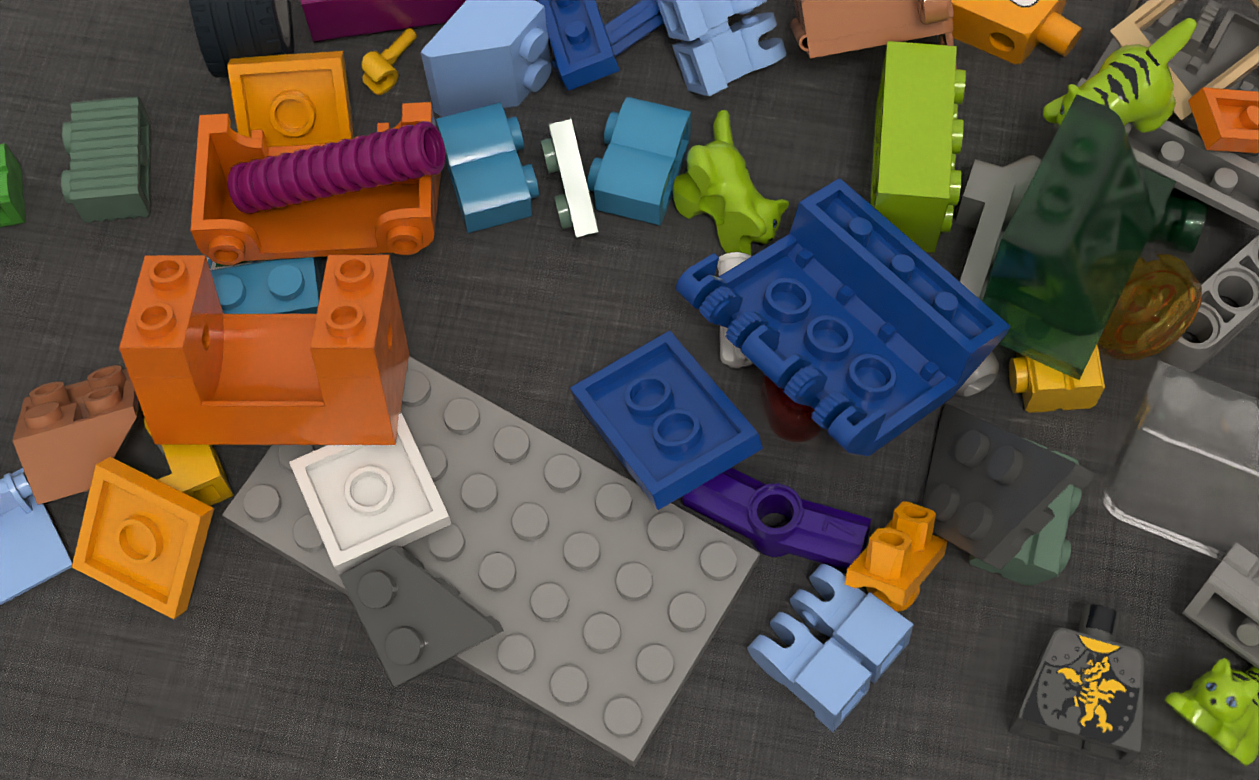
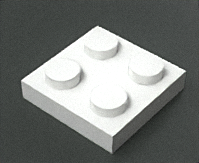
(369, 497)

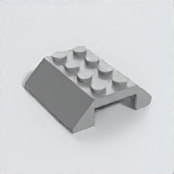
(1176, 149)

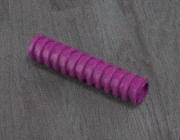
(337, 168)

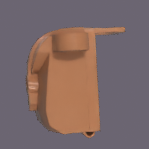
(852, 25)

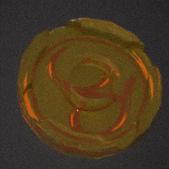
(1152, 309)

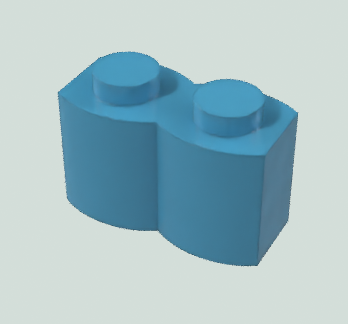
(641, 160)
(486, 167)

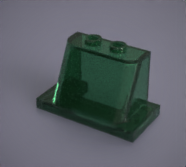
(1074, 240)

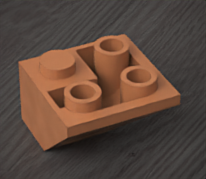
(72, 429)

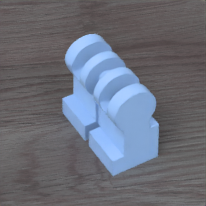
(714, 51)
(838, 673)

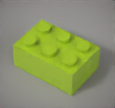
(918, 140)

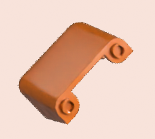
(368, 221)

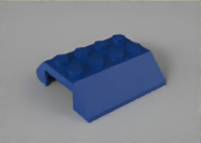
(850, 319)

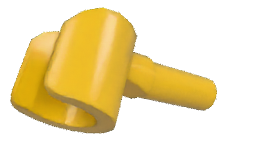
(378, 68)

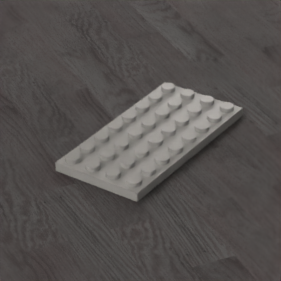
(573, 560)

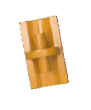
(899, 557)

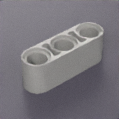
(1215, 320)

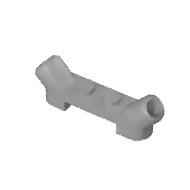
(986, 206)

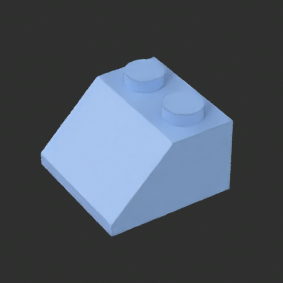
(487, 56)

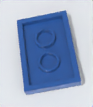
(666, 419)

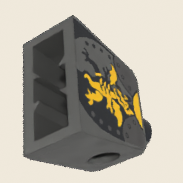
(1086, 691)

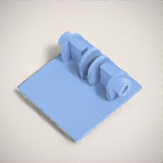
(28, 540)

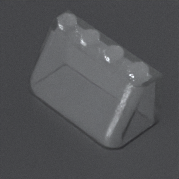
(1189, 464)

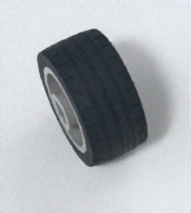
(241, 30)

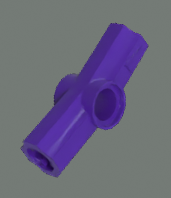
(813, 529)

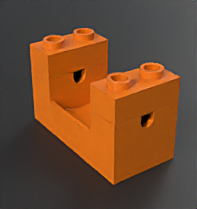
(267, 375)

